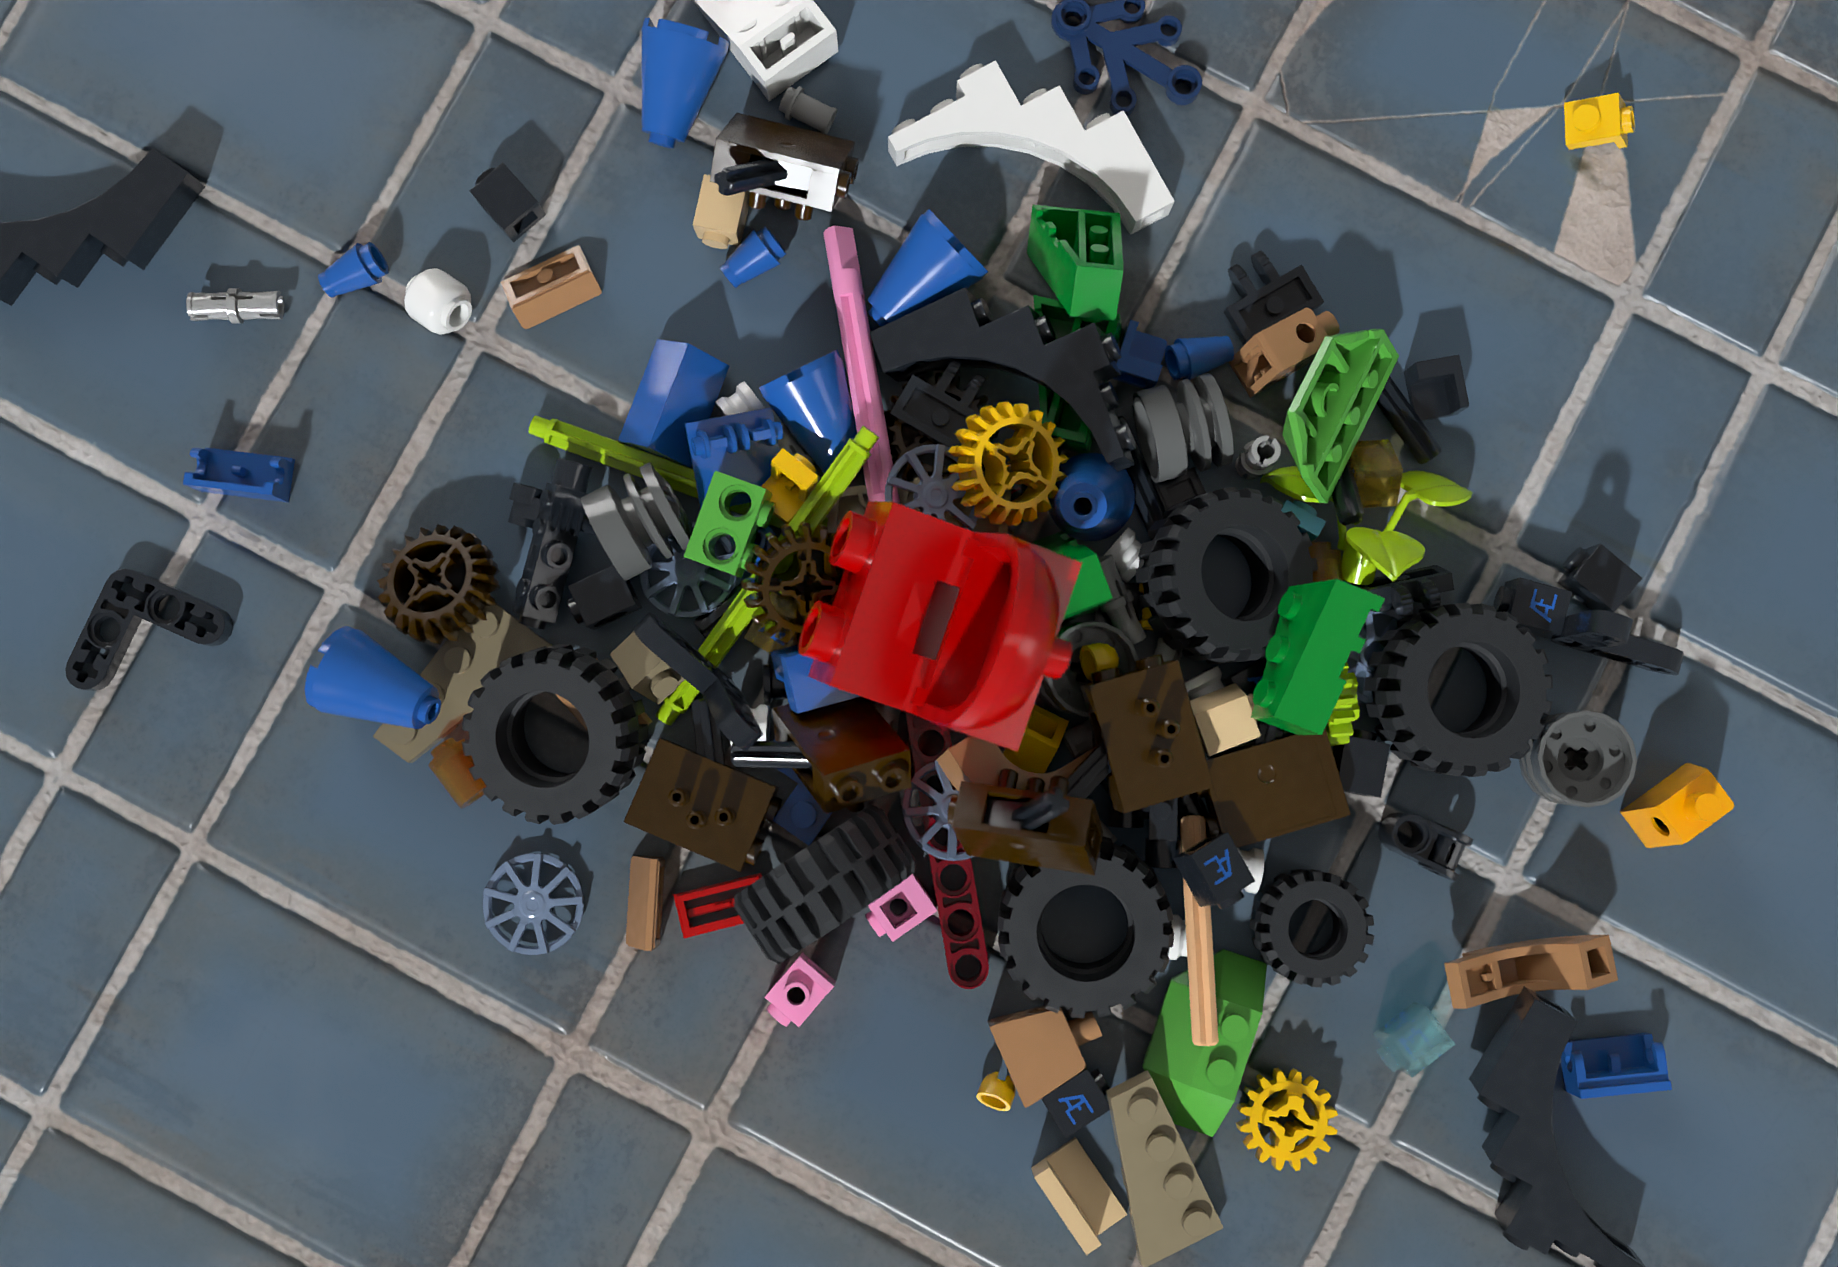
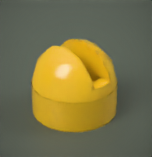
(1097, 658)
(996, 1092)

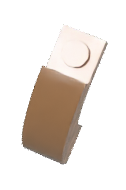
(982, 761)
(1538, 964)

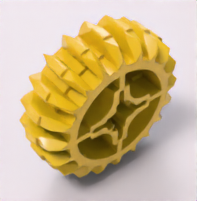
(1029, 438)

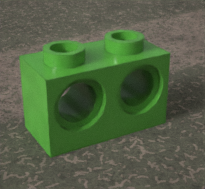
(717, 521)

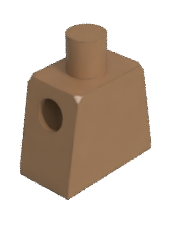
(1282, 349)
(1042, 1048)

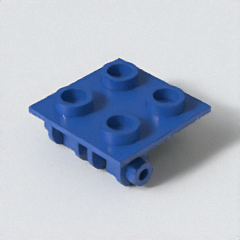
(736, 446)

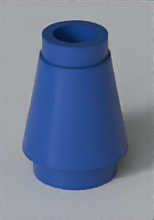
(753, 257)
(354, 270)
(1196, 356)

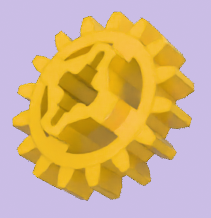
(1284, 1138)

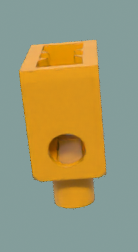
(1684, 802)

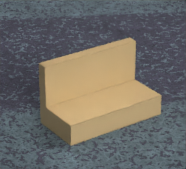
(1078, 1193)

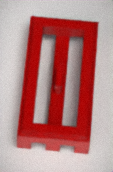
(684, 913)

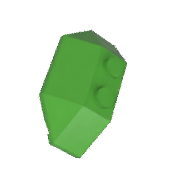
(1336, 405)
(1204, 1080)

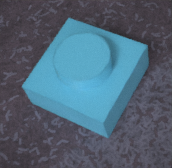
(1307, 515)

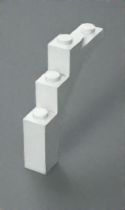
(1045, 126)

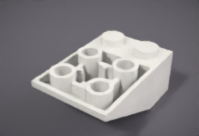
(773, 38)

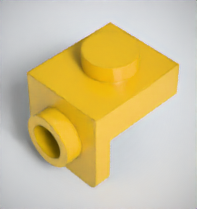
(1598, 121)
(790, 483)

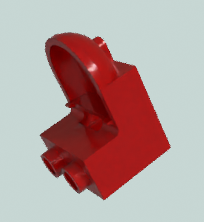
(941, 621)

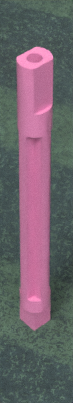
(859, 356)

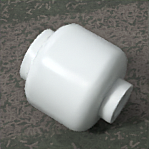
(438, 301)

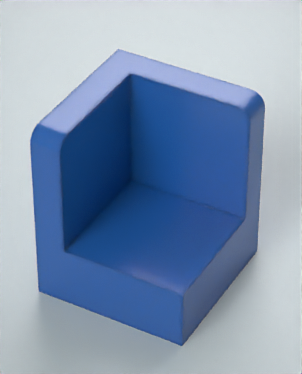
(1140, 357)

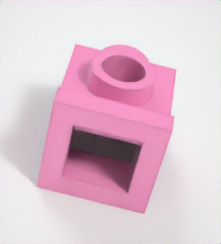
(919, 908)
(808, 977)

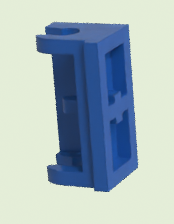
(241, 474)
(1614, 1066)

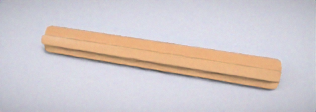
(1199, 948)

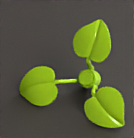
(1370, 548)

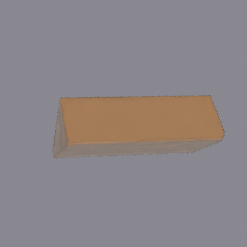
(551, 287)
(645, 902)

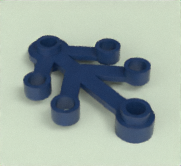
(1120, 48)

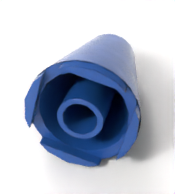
(676, 77)
(923, 271)
(815, 407)
(1105, 487)
(369, 683)

